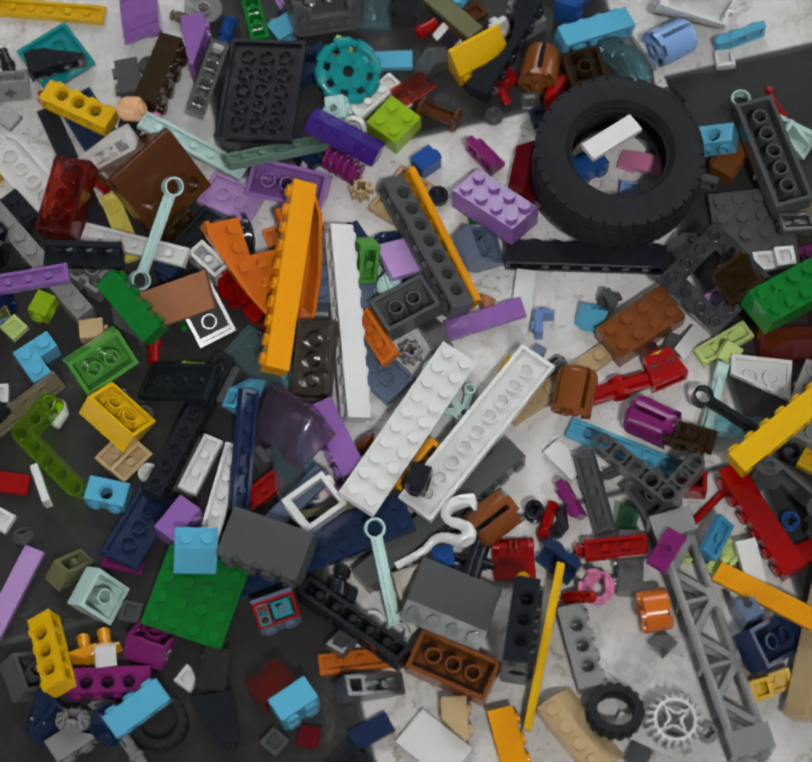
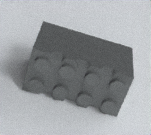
(267, 548)

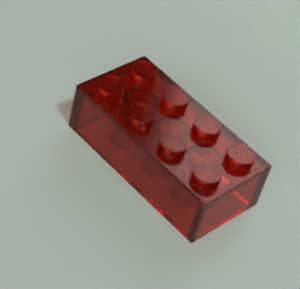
(66, 198)

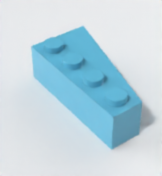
(588, 31)

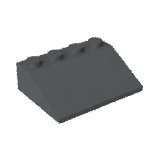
(450, 603)

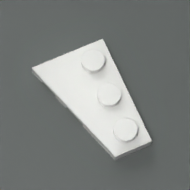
(764, 373)

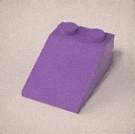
(196, 37)

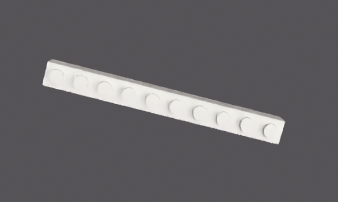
(346, 309)

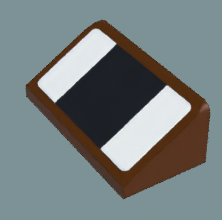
(446, 36)

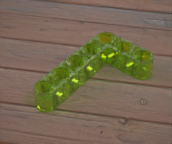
(45, 451)

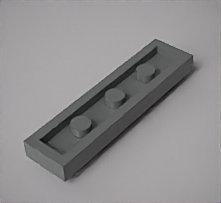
(594, 492)

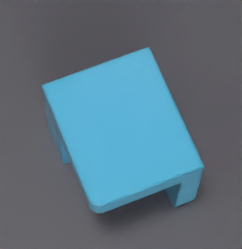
(590, 316)

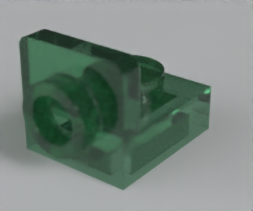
(627, 516)

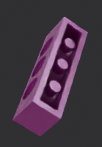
(99, 676)

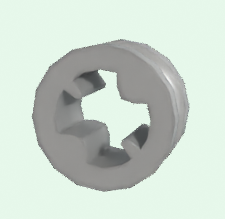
(713, 737)

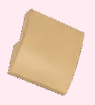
(123, 464)

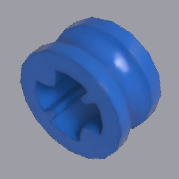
(794, 516)

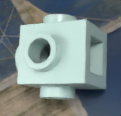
(338, 106)

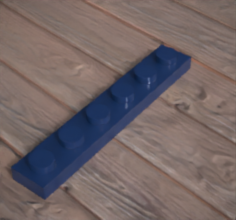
(243, 449)

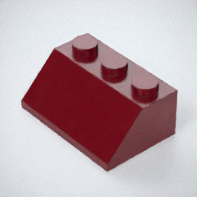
(520, 176)

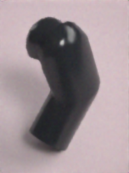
(561, 525)

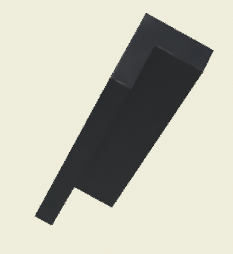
(84, 254)

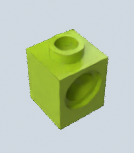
(43, 307)

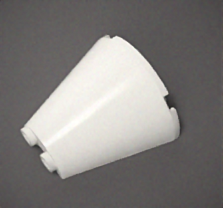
(706, 12)

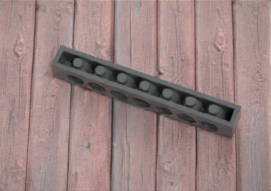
(425, 246)

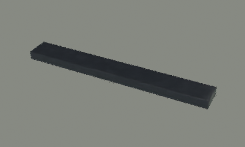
(64, 148)

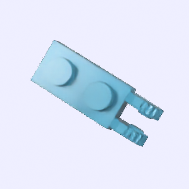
(740, 36)

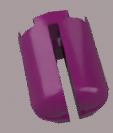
(650, 420)

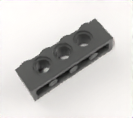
(207, 78)

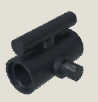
(476, 559)

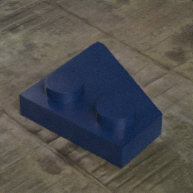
(42, 717)

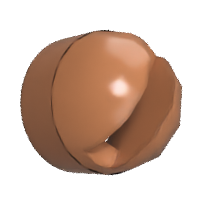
(486, 301)

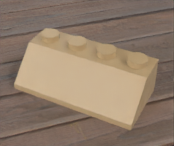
(567, 722)

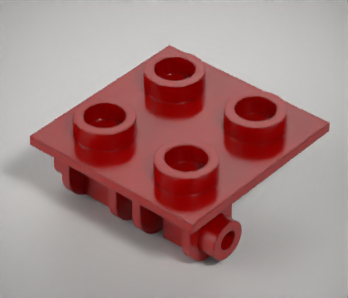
(513, 557)

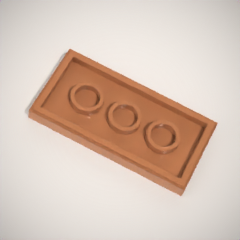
(182, 298)

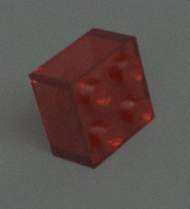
(268, 683)

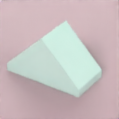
(798, 139)

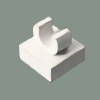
(502, 22)

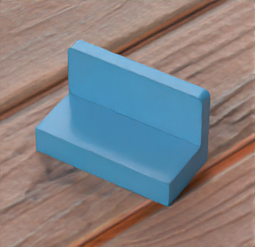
(716, 538)

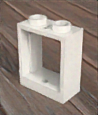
(296, 515)

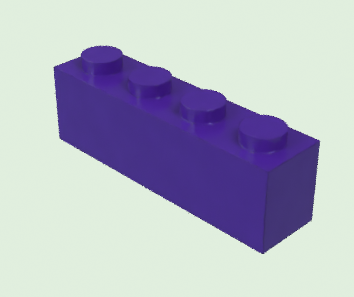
(344, 137)

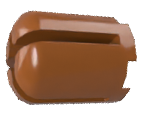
(530, 70)
(574, 391)
(502, 524)

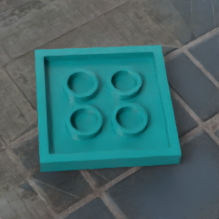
(59, 39)

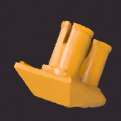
(84, 655)

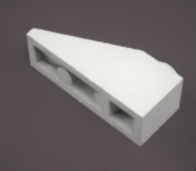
(112, 146)

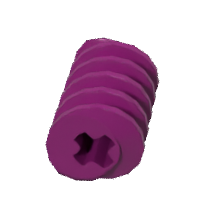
(342, 167)

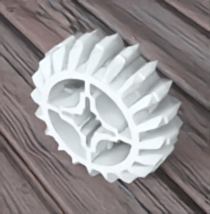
(679, 727)

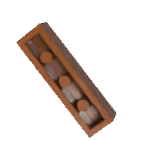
(728, 166)

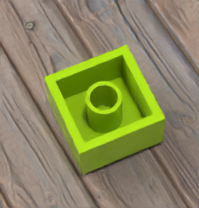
(394, 124)

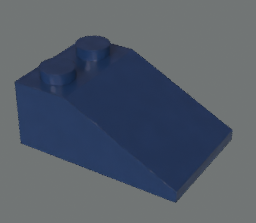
(767, 642)

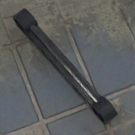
(739, 420)

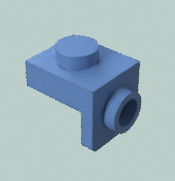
(541, 315)

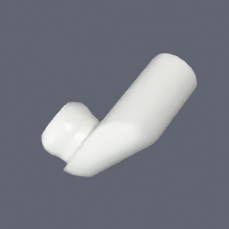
(61, 418)

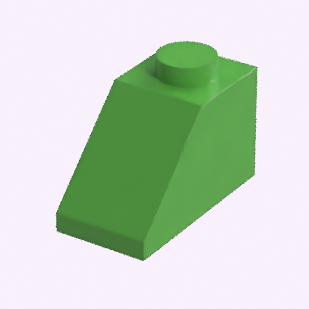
(368, 259)

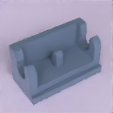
(746, 616)

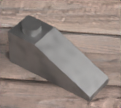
(368, 687)

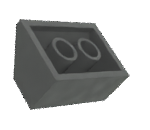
(406, 307)

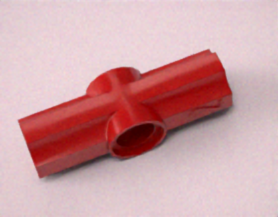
(621, 387)

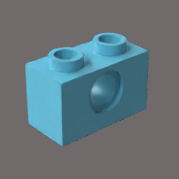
(719, 139)
(99, 486)

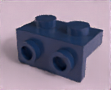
(554, 552)

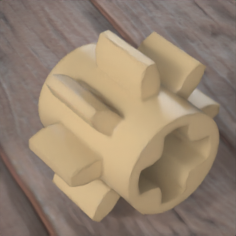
(361, 190)

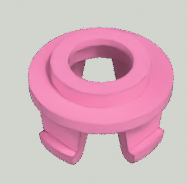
(594, 576)

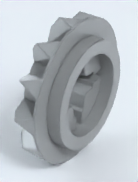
(70, 725)

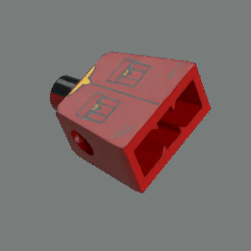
(663, 367)

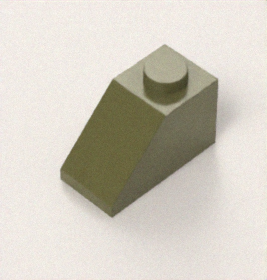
(68, 569)

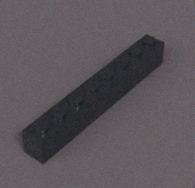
(585, 258)

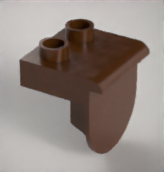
(139, 176)

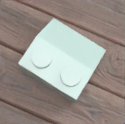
(98, 595)

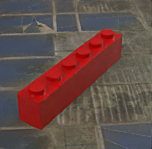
(761, 523)

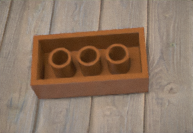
(640, 324)
(453, 667)

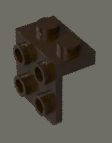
(736, 278)
(692, 438)

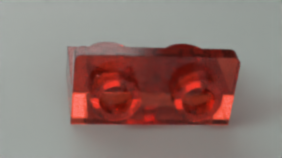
(412, 88)

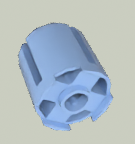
(670, 41)

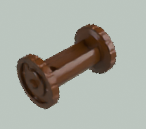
(439, 114)

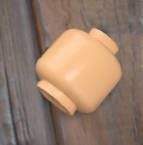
(131, 108)

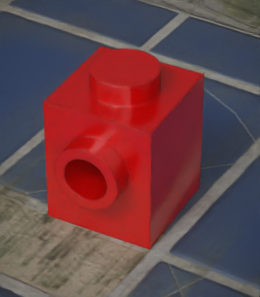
(699, 489)

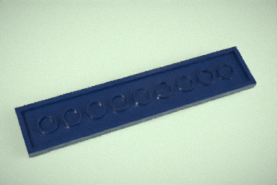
(345, 538)

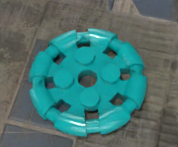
(351, 60)

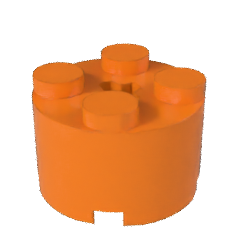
(654, 609)

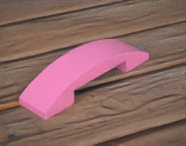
(640, 162)

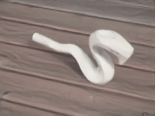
(462, 540)

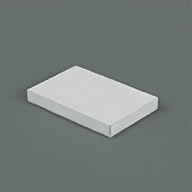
(432, 742)

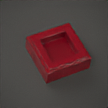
(309, 737)

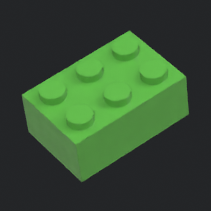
(100, 361)

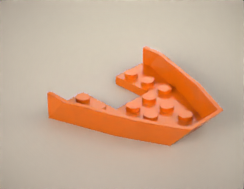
(255, 271)

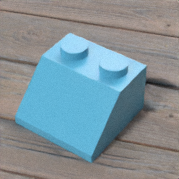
(195, 550)

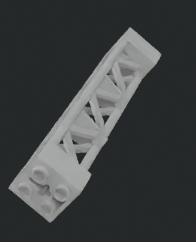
(756, 739)

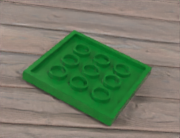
(195, 604)

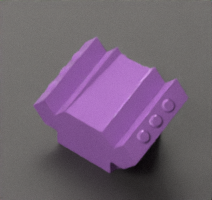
(140, 19)

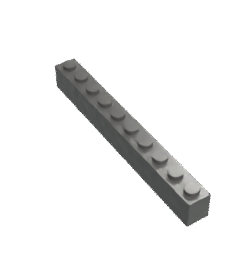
(483, 480)

